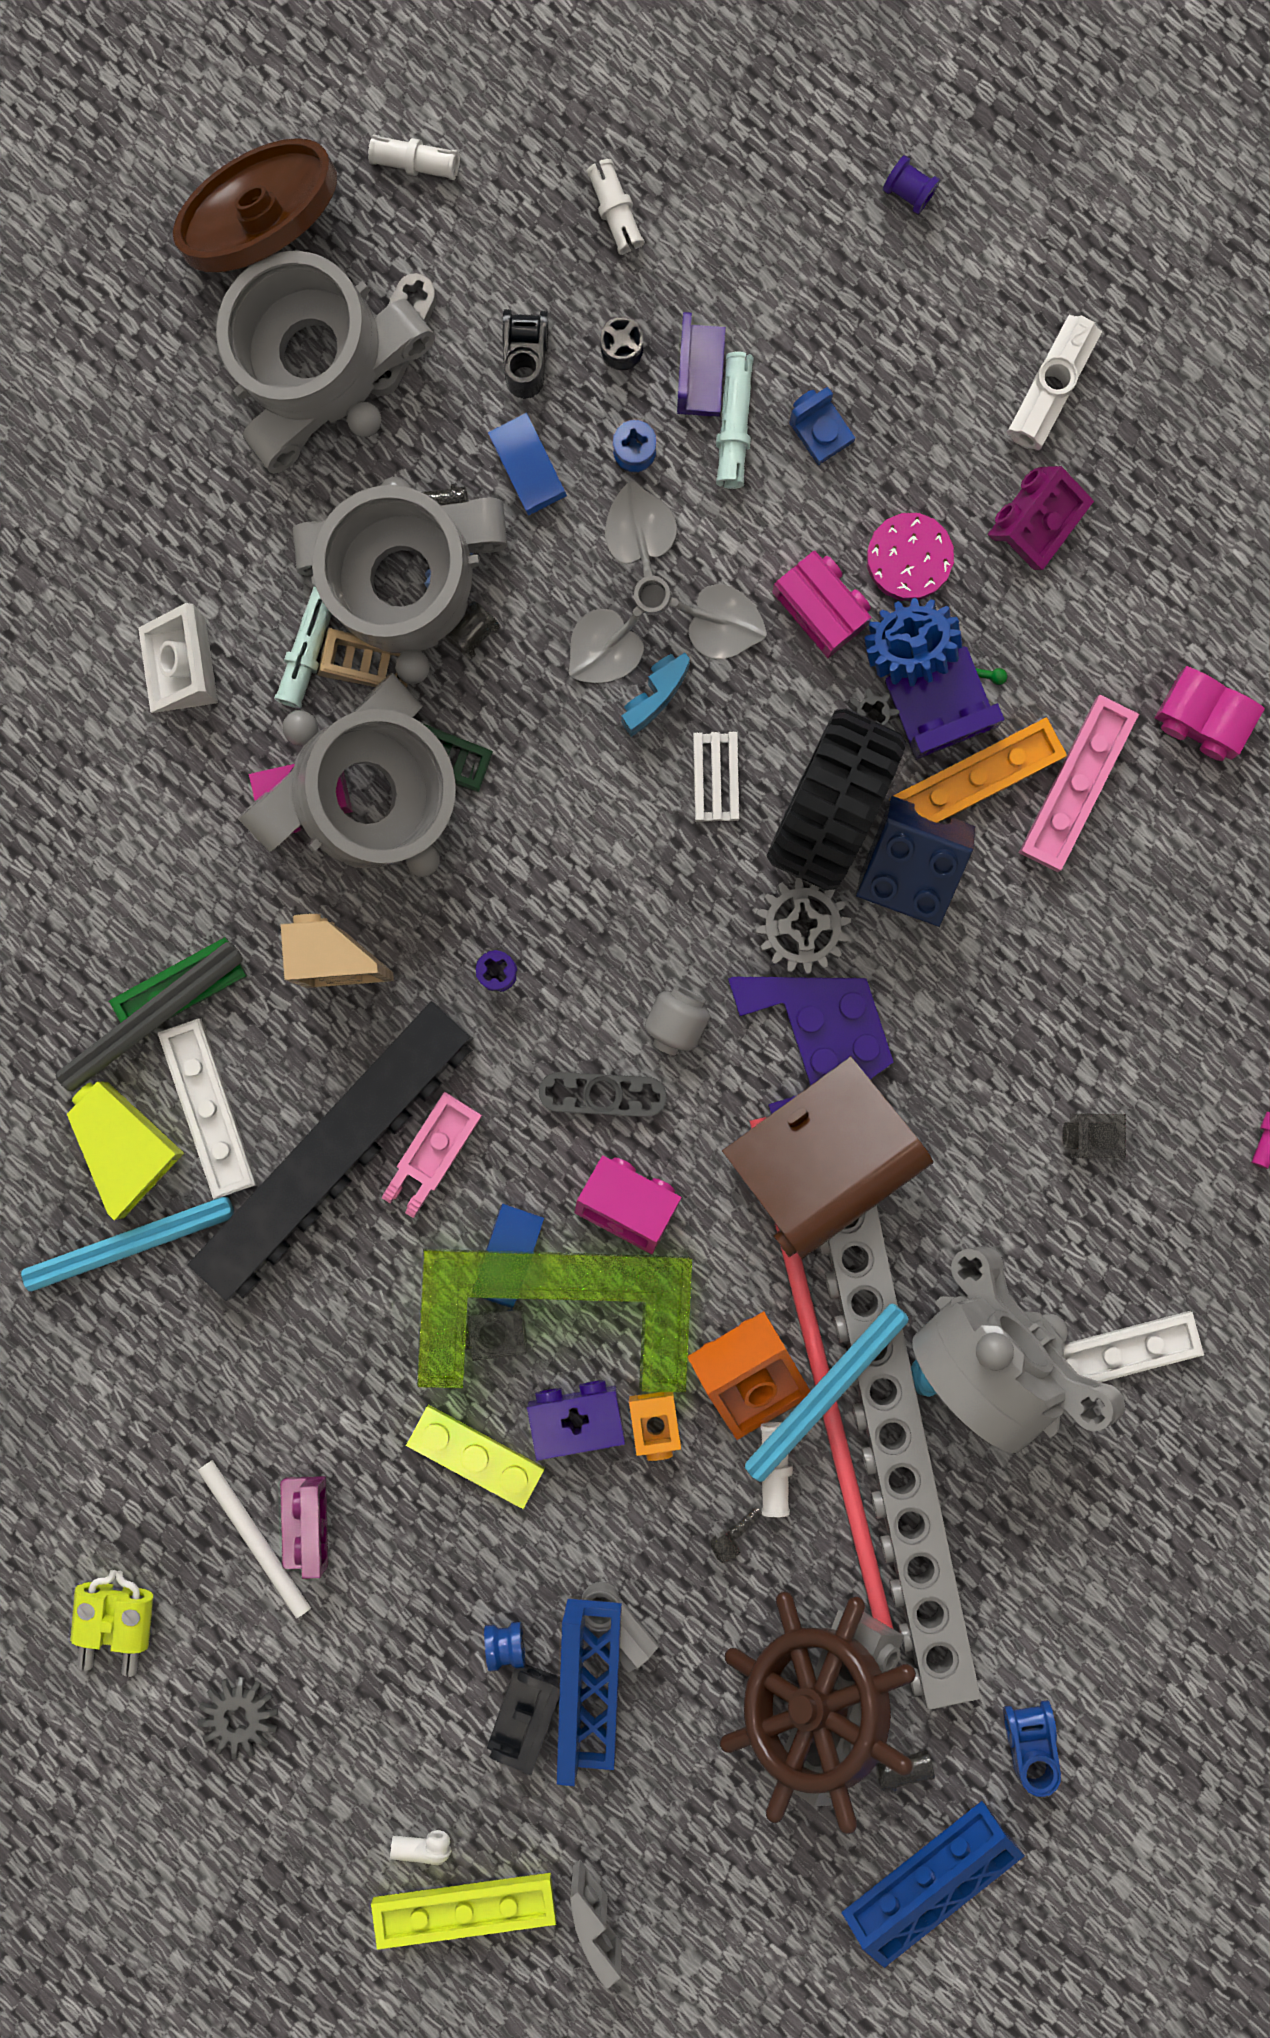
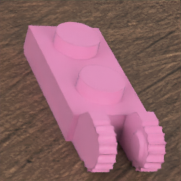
(434, 1150)

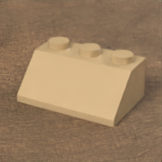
(325, 955)

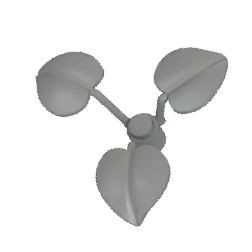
(601, 642)

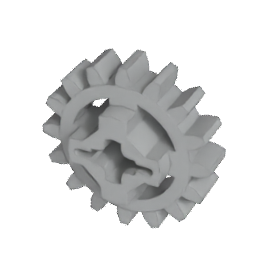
(822, 924)

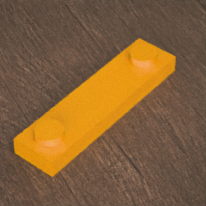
(985, 772)

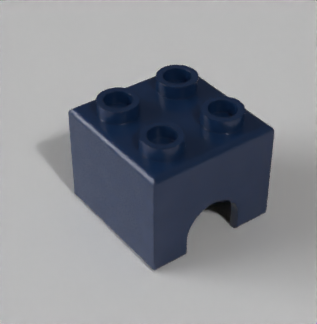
(915, 863)

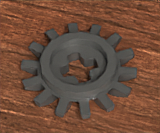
(231, 1700)

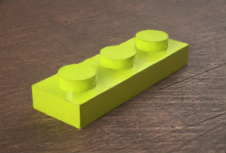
(475, 1456)

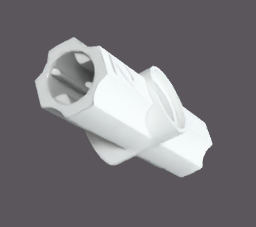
(1065, 363)

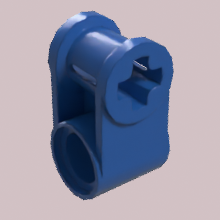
(1033, 1739)

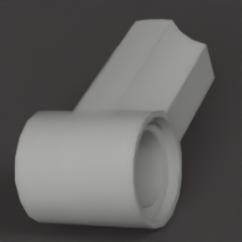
(635, 1640)

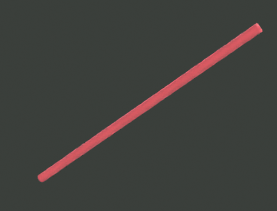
(837, 1438)

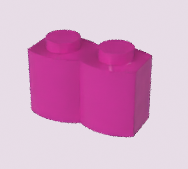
(1208, 714)

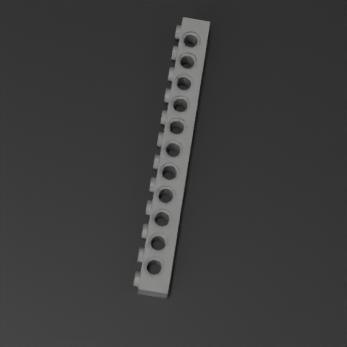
(953, 1678)

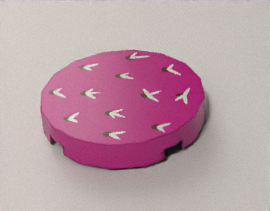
(910, 556)

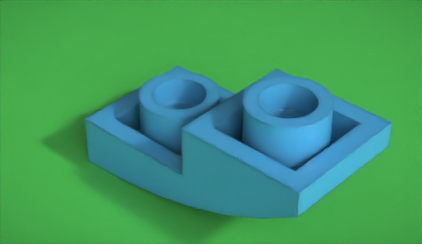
(664, 683)

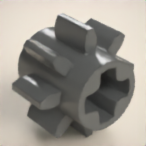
(877, 703)

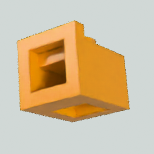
(654, 1445)

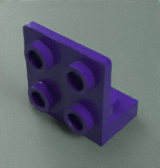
(945, 709)

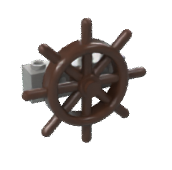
(834, 1716)

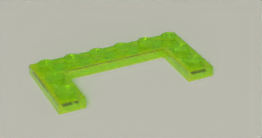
(455, 1275)

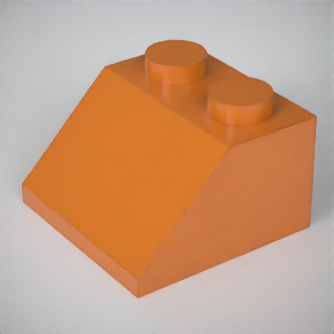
(749, 1375)

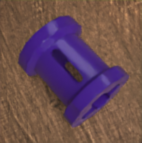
(911, 184)
(483, 971)

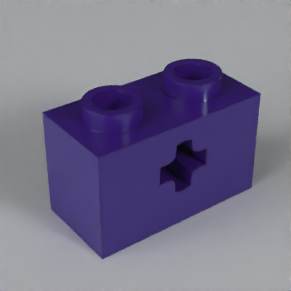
(558, 1438)

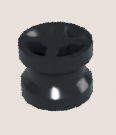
(621, 334)

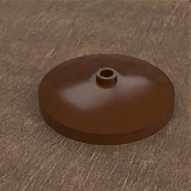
(255, 205)

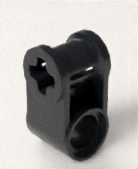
(524, 346)

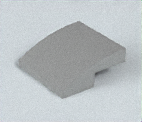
(595, 1936)

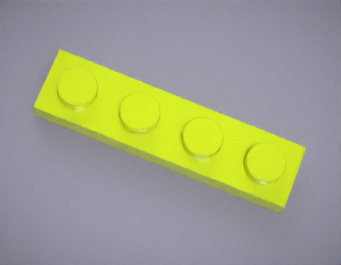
(463, 1911)

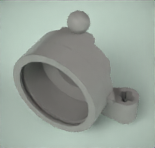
(262, 315)
(388, 519)
(375, 735)
(1004, 1364)

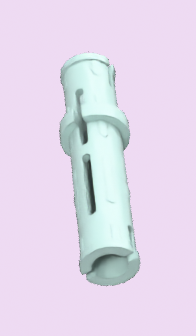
(735, 410)
(302, 659)

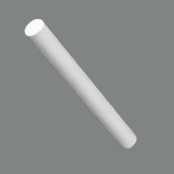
(254, 1539)

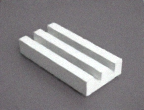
(715, 739)

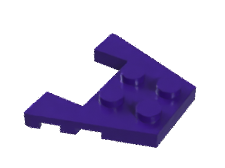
(827, 1020)

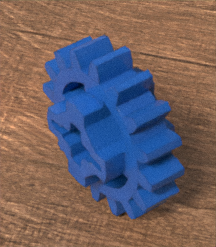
(913, 642)

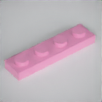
(1078, 783)

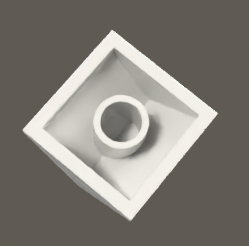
(178, 660)

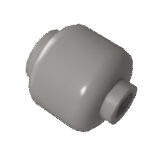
(677, 1020)

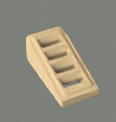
(345, 673)

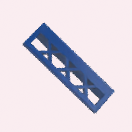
(571, 1692)
(930, 1884)

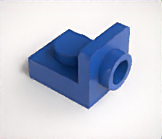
(820, 425)

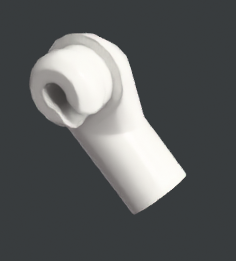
(432, 1851)

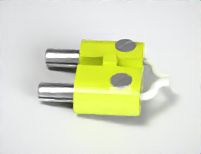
(111, 1619)

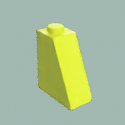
(119, 1147)

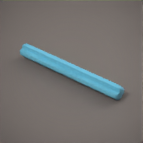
(127, 1244)
(826, 1392)

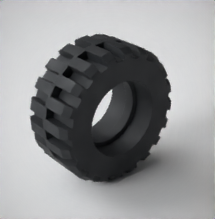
(837, 799)

